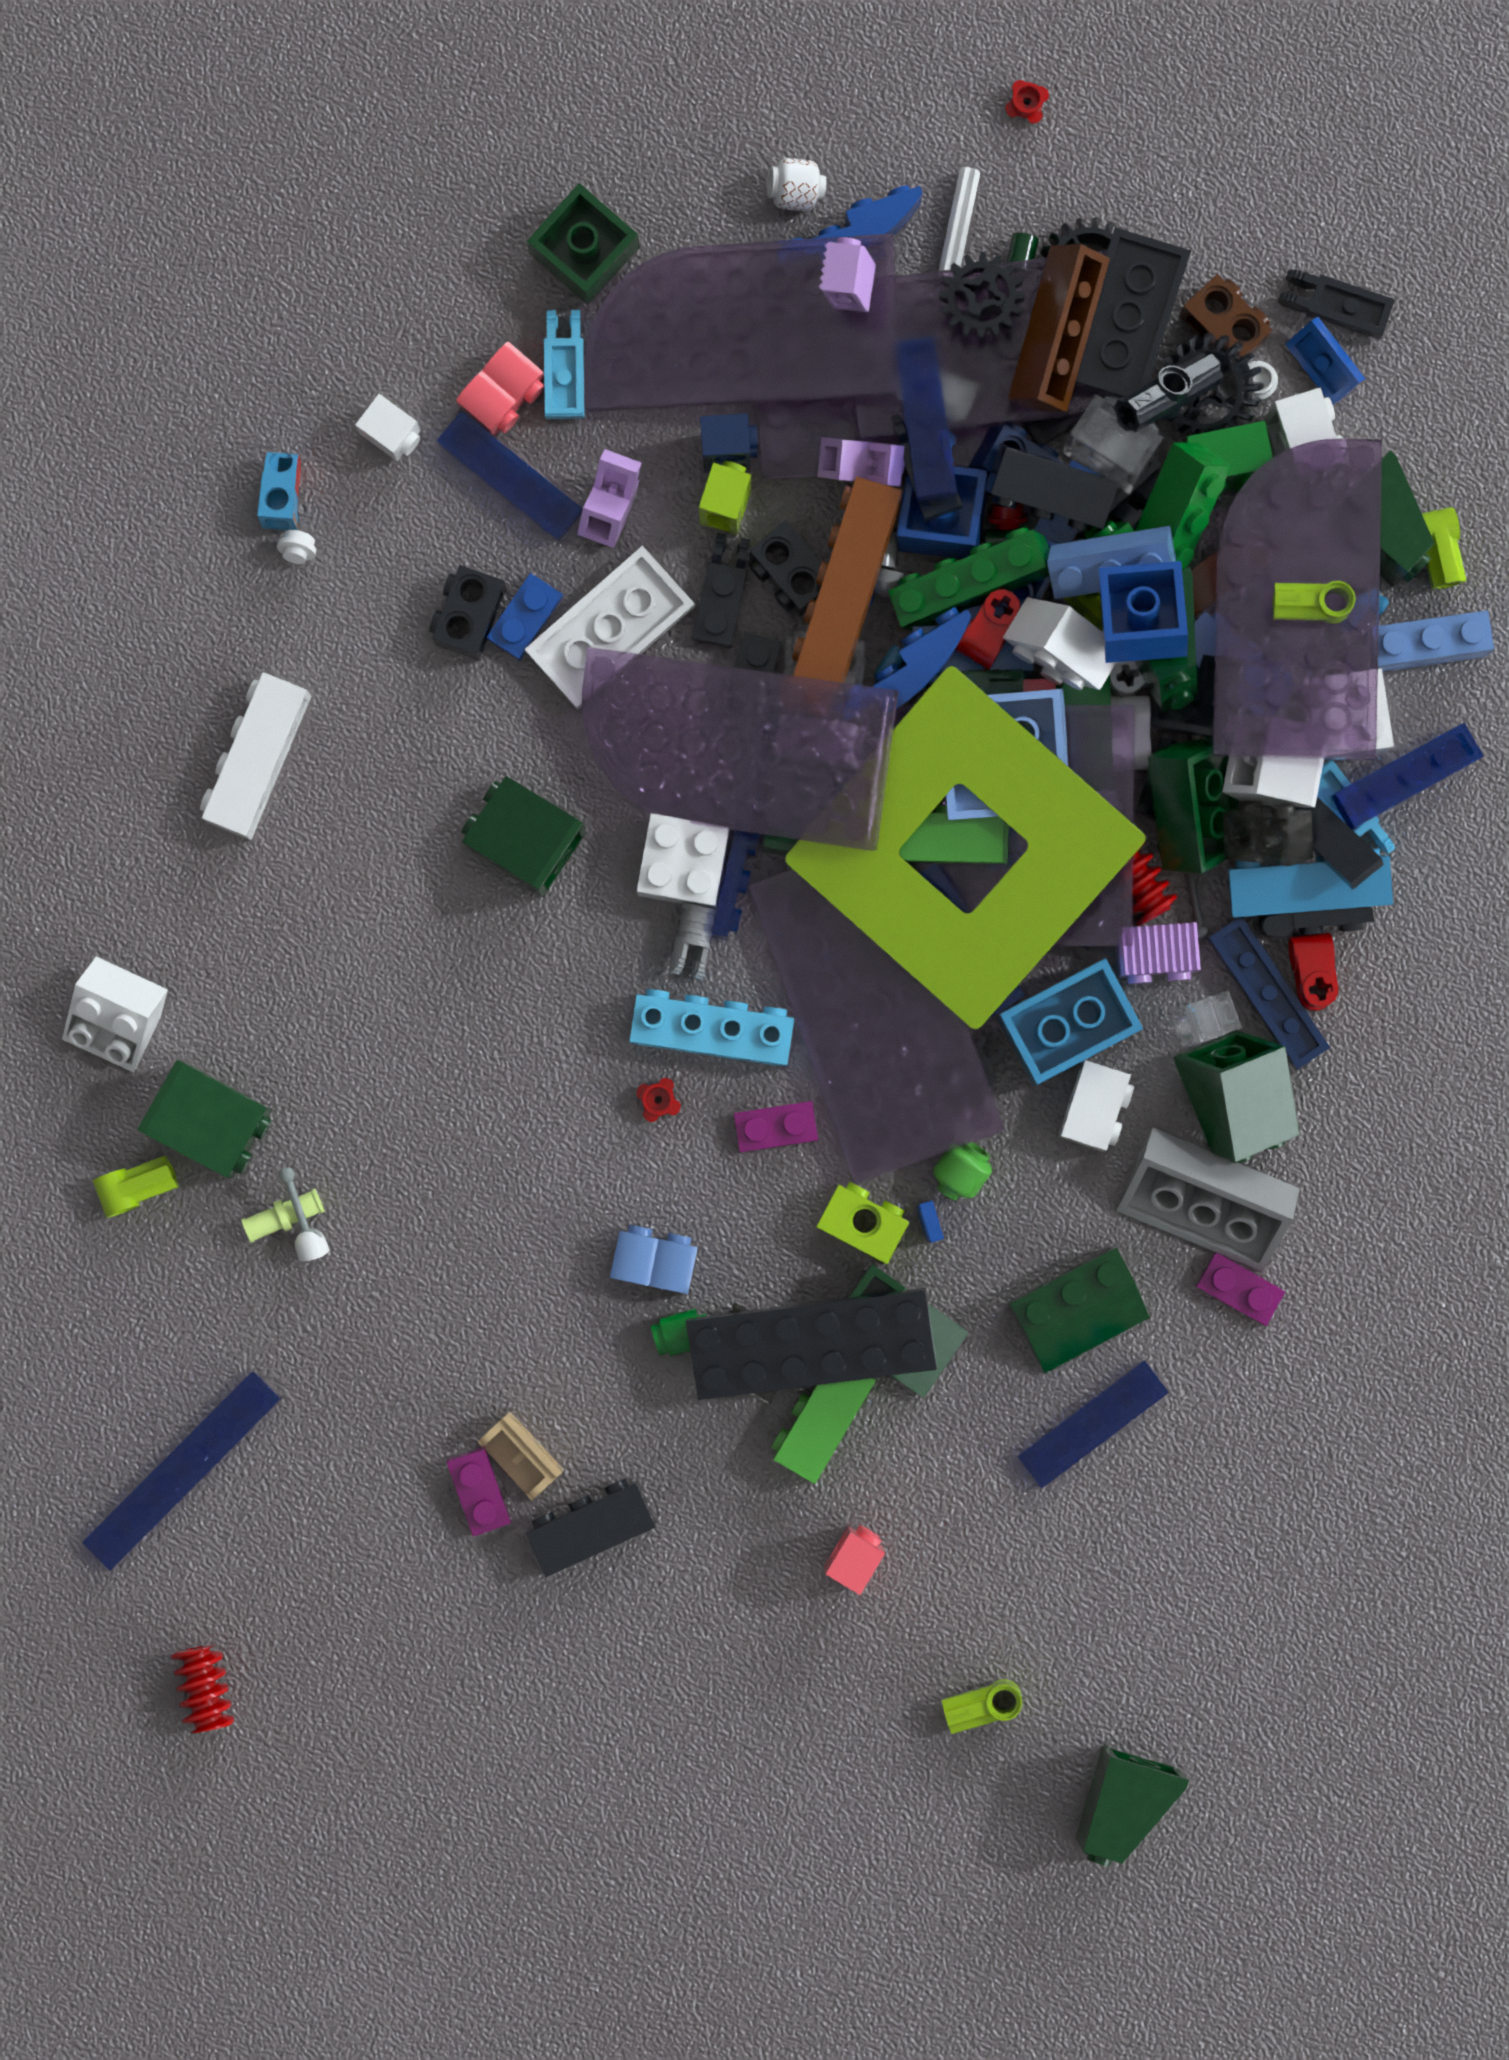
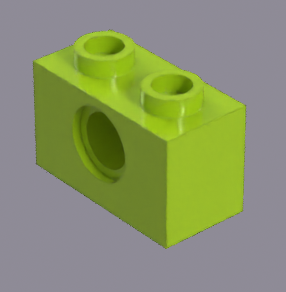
(878, 1242)

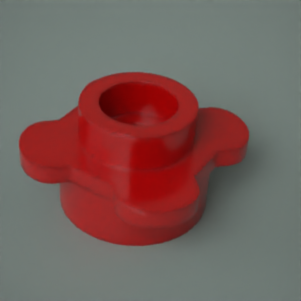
(1027, 90)
(1006, 517)
(668, 1104)

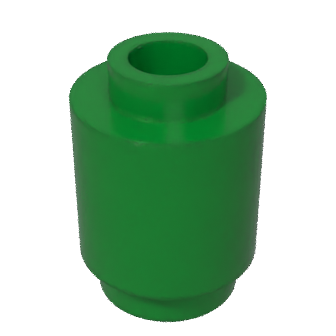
(672, 1334)

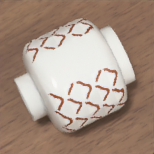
(795, 184)

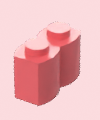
(501, 389)

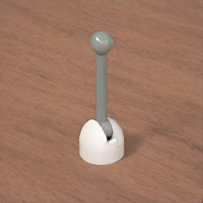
(310, 1242)

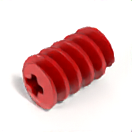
(1147, 891)
(203, 1688)

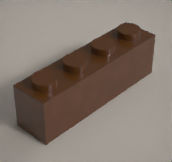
(1058, 328)

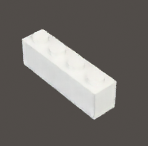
(255, 756)

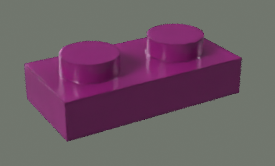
(775, 1126)
(1240, 1289)
(478, 1491)

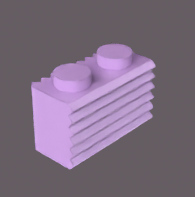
(847, 275)
(1160, 951)

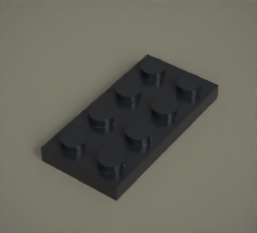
(1131, 313)

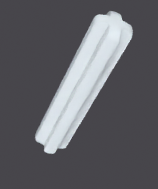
(959, 218)

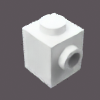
(389, 428)

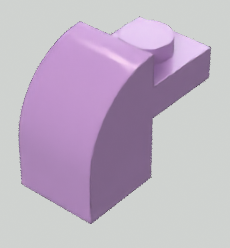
(868, 460)
(610, 498)

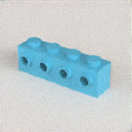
(712, 1030)

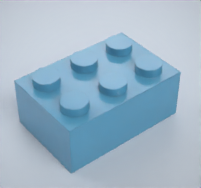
(1069, 1022)

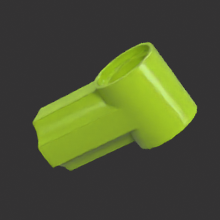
(1446, 564)
(1307, 601)
(125, 1188)
(977, 1708)

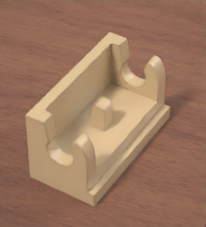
(521, 1455)

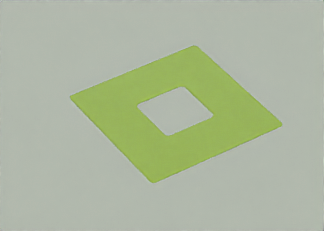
(1071, 853)

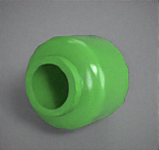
(962, 1171)

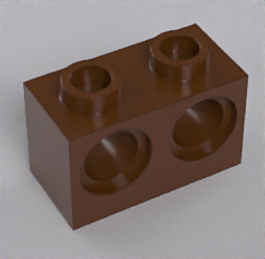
(1235, 314)

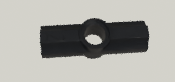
(1168, 392)

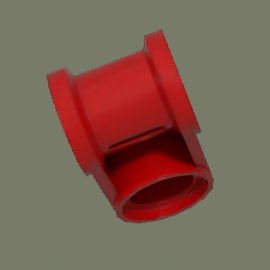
(985, 633)
(1312, 962)

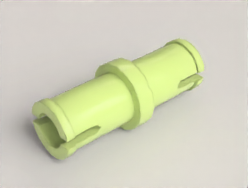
(281, 1216)

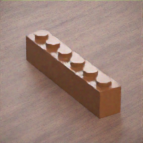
(847, 580)

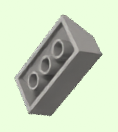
(1208, 1199)

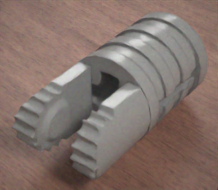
(694, 931)

